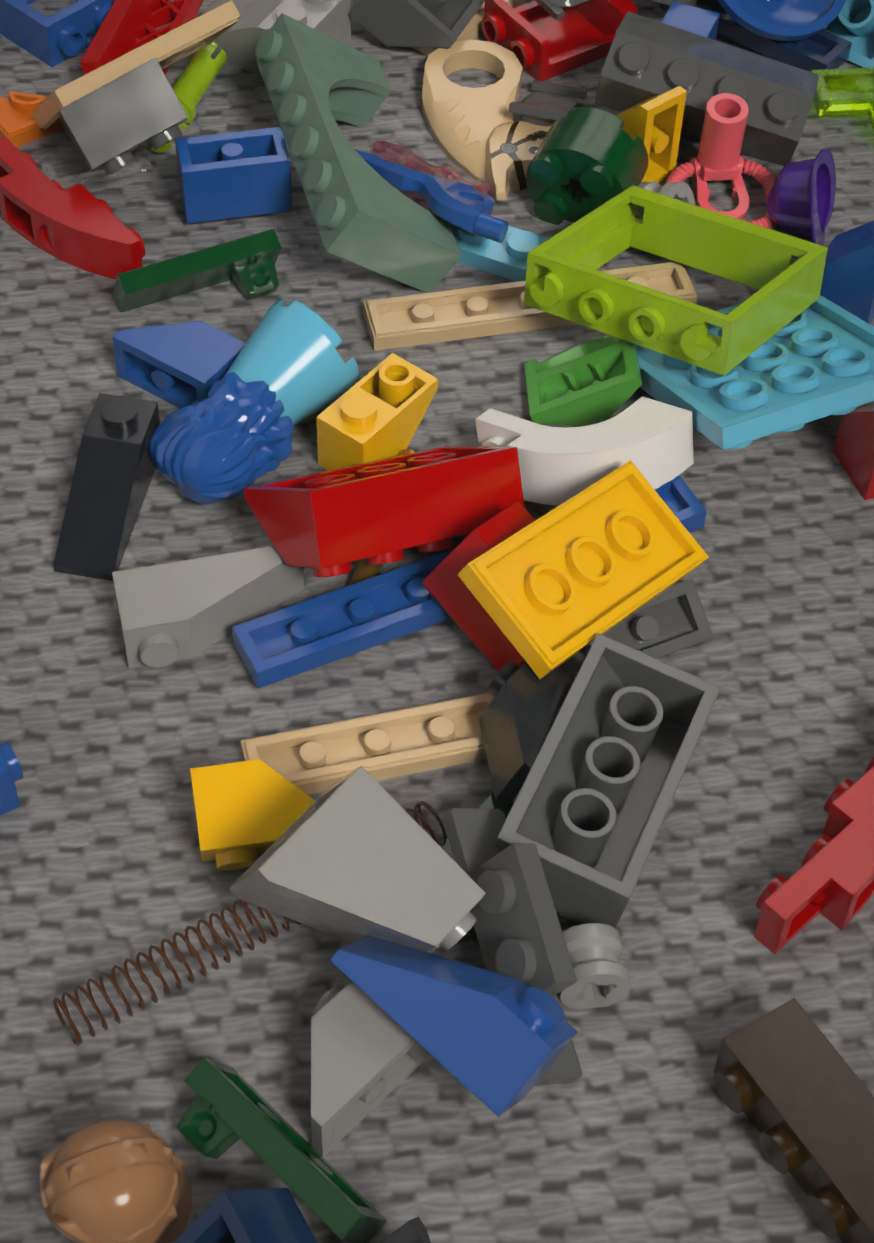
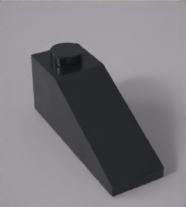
(107, 486)

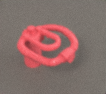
(721, 158)

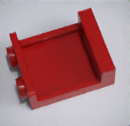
(553, 46)

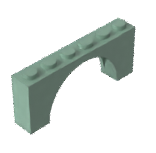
(354, 208)

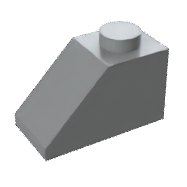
(354, 1062)

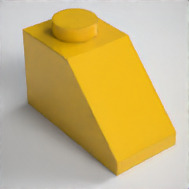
(659, 127)

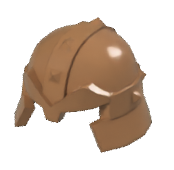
(116, 1185)

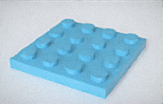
(801, 374)

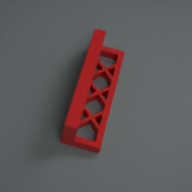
(133, 25)

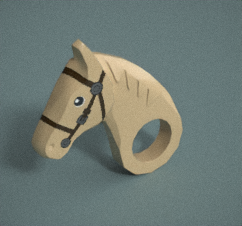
(475, 122)

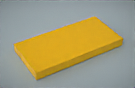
(582, 568)

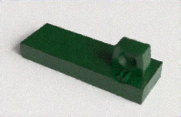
(245, 260)
(232, 1110)

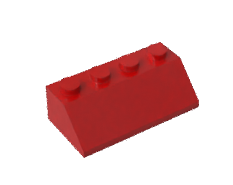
(386, 506)

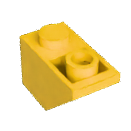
(375, 415)
(242, 810)

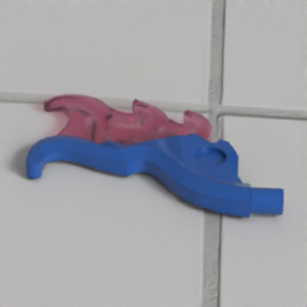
(442, 189)

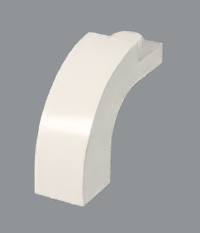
(567, 460)

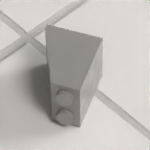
(363, 870)

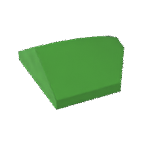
(583, 382)

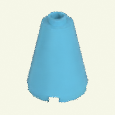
(297, 360)

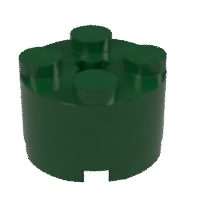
(583, 165)

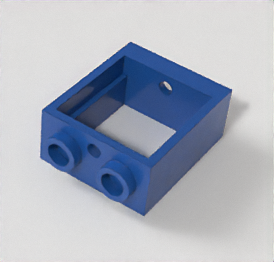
(56, 36)

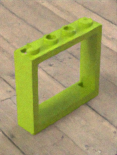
(566, 280)

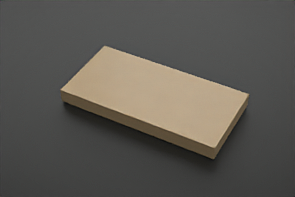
(166, 49)

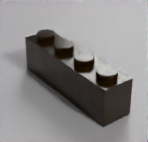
(808, 1113)

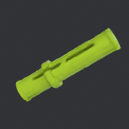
(194, 84)

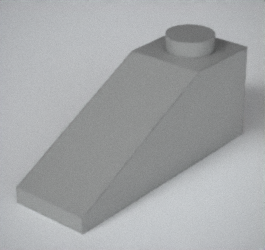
(193, 603)

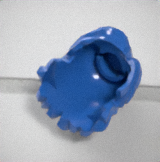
(223, 441)

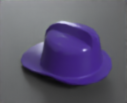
(805, 196)

